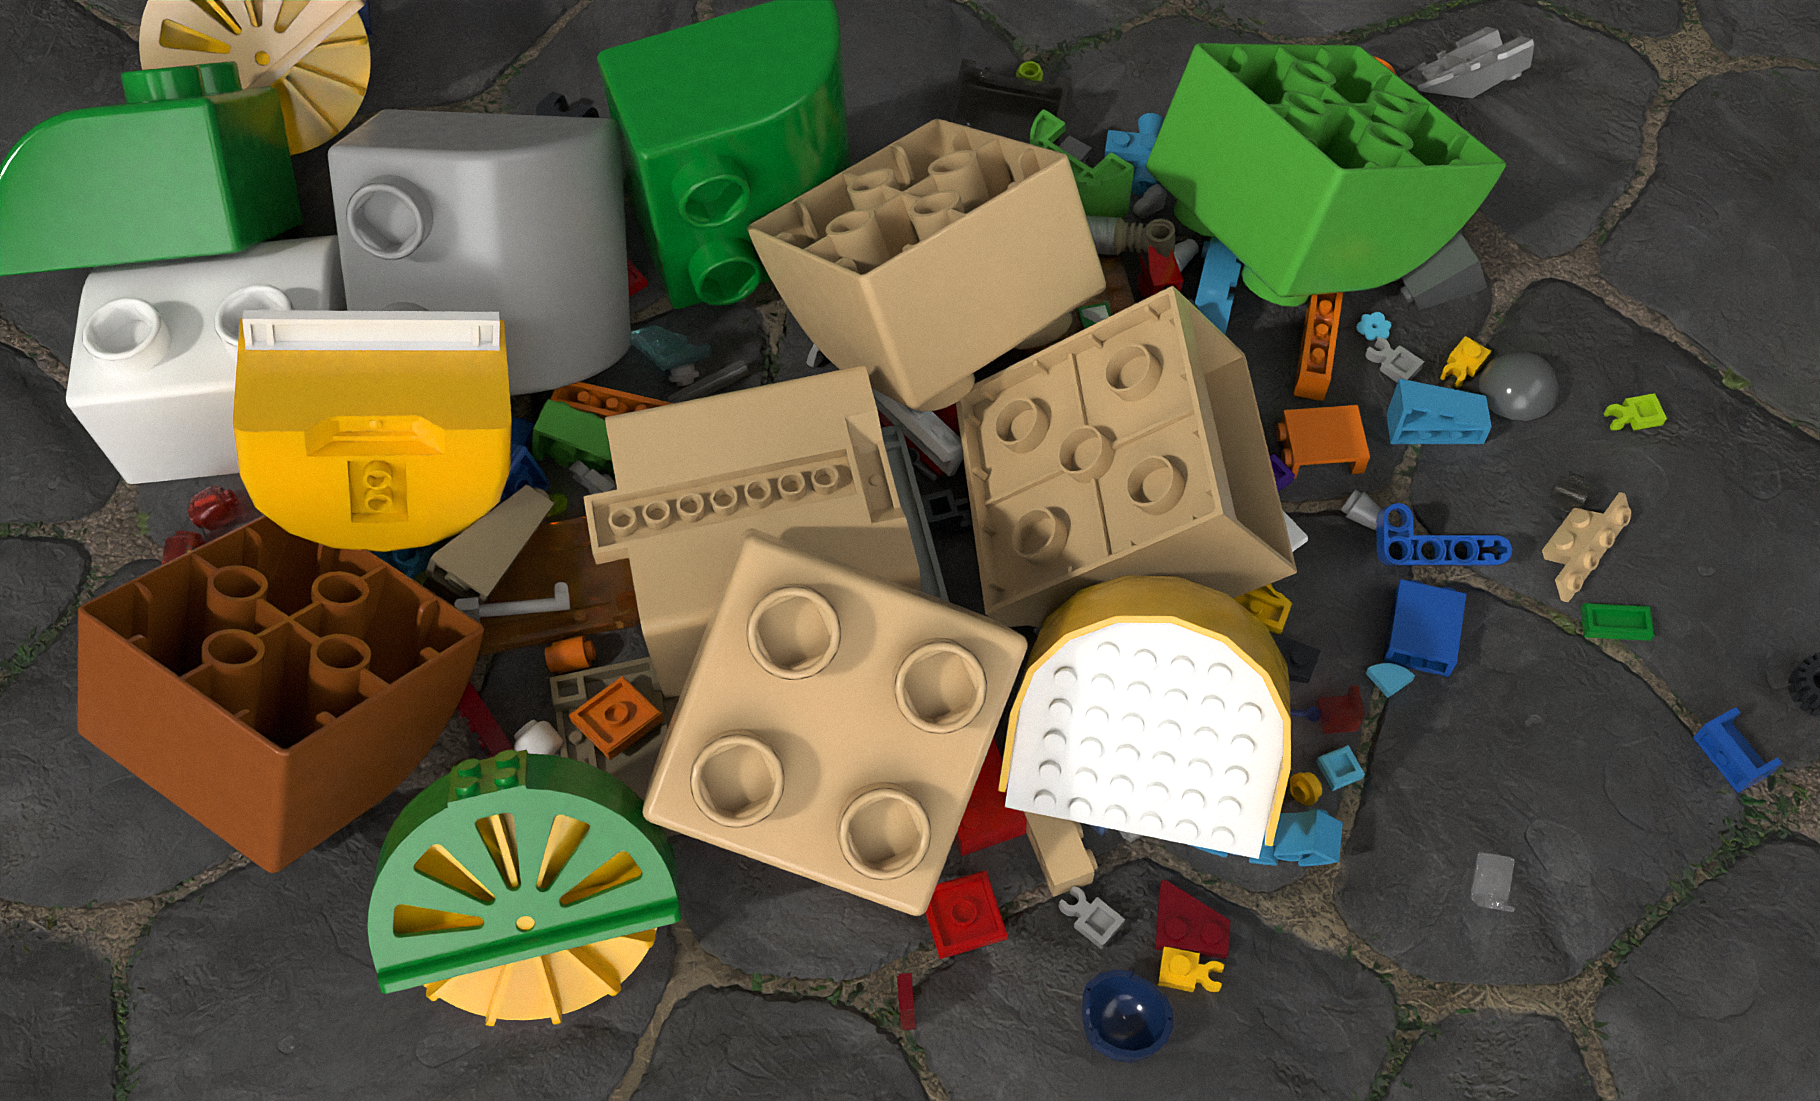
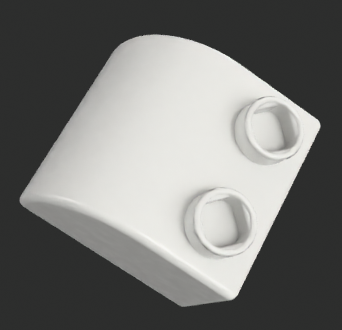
(162, 349)

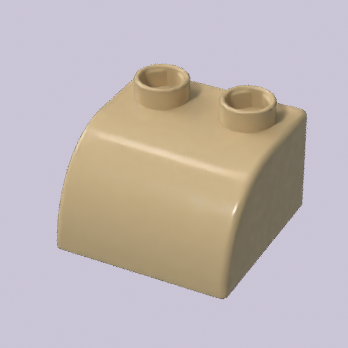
(934, 259)

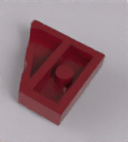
(1189, 924)

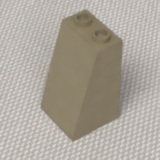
(487, 549)

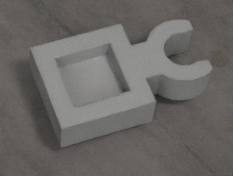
(1395, 363)
(592, 479)
(1095, 920)

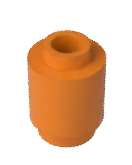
(570, 655)

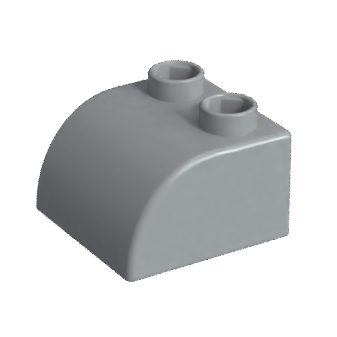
(492, 221)

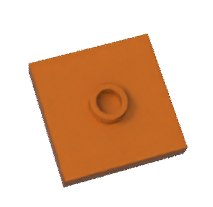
(616, 717)

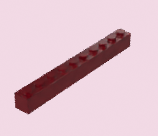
(483, 723)

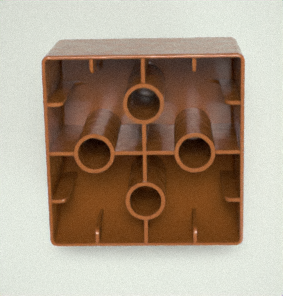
(271, 684)

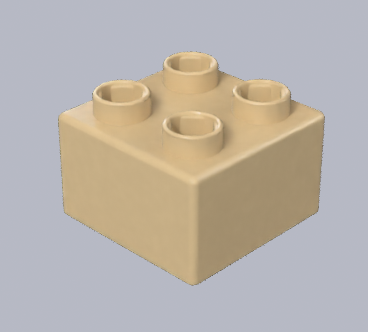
(833, 723)

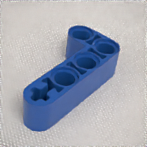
(1442, 544)

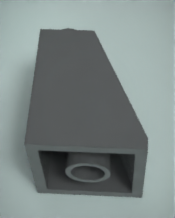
(1444, 276)

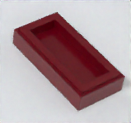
(906, 1001)

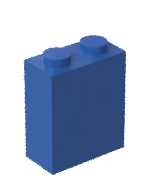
(1425, 627)

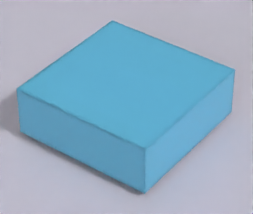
(1340, 768)

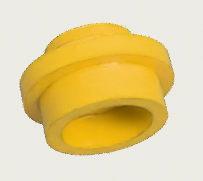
(1305, 788)

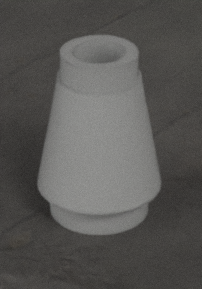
(1361, 509)

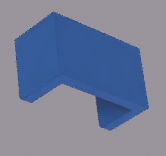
(1733, 753)

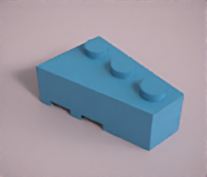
(1436, 415)

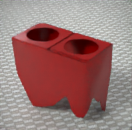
(1163, 272)

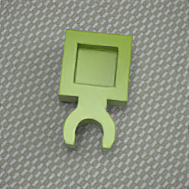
(1638, 411)

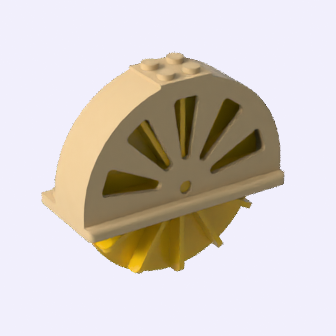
(302, 48)

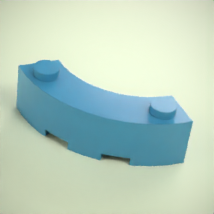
(1218, 275)
(1302, 837)

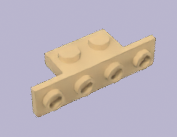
(1583, 541)

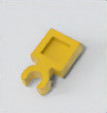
(1465, 359)
(1181, 971)

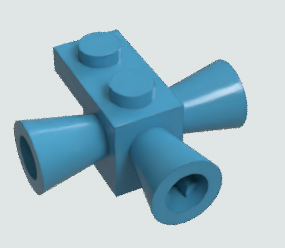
(1136, 149)

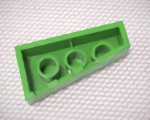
(572, 436)

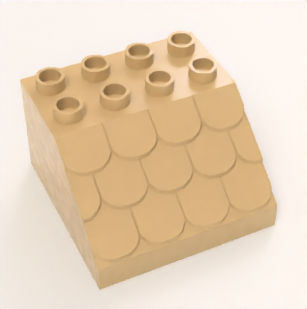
(1121, 461)

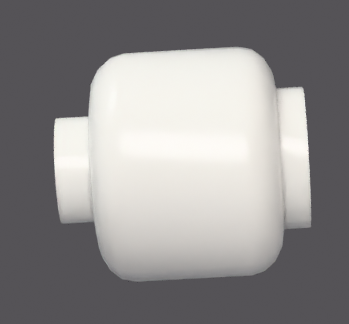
(538, 739)

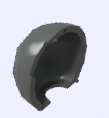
(1519, 385)

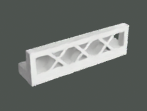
(925, 431)

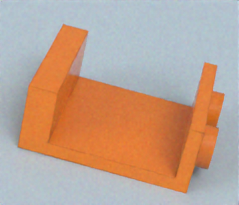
(1323, 437)

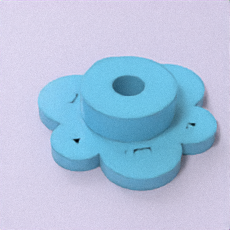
(1374, 326)

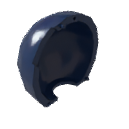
(1125, 1016)

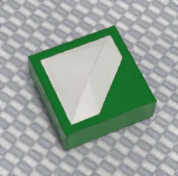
(1093, 314)

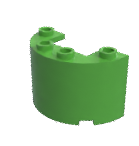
(1102, 189)

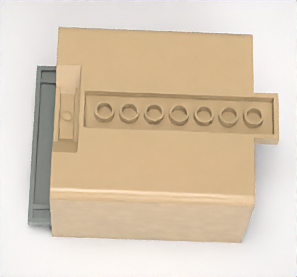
(771, 458)

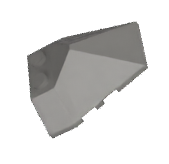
(1473, 66)

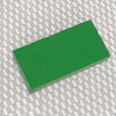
(1617, 621)

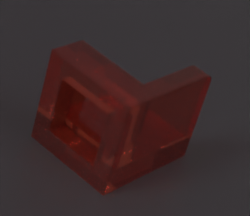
(1342, 712)

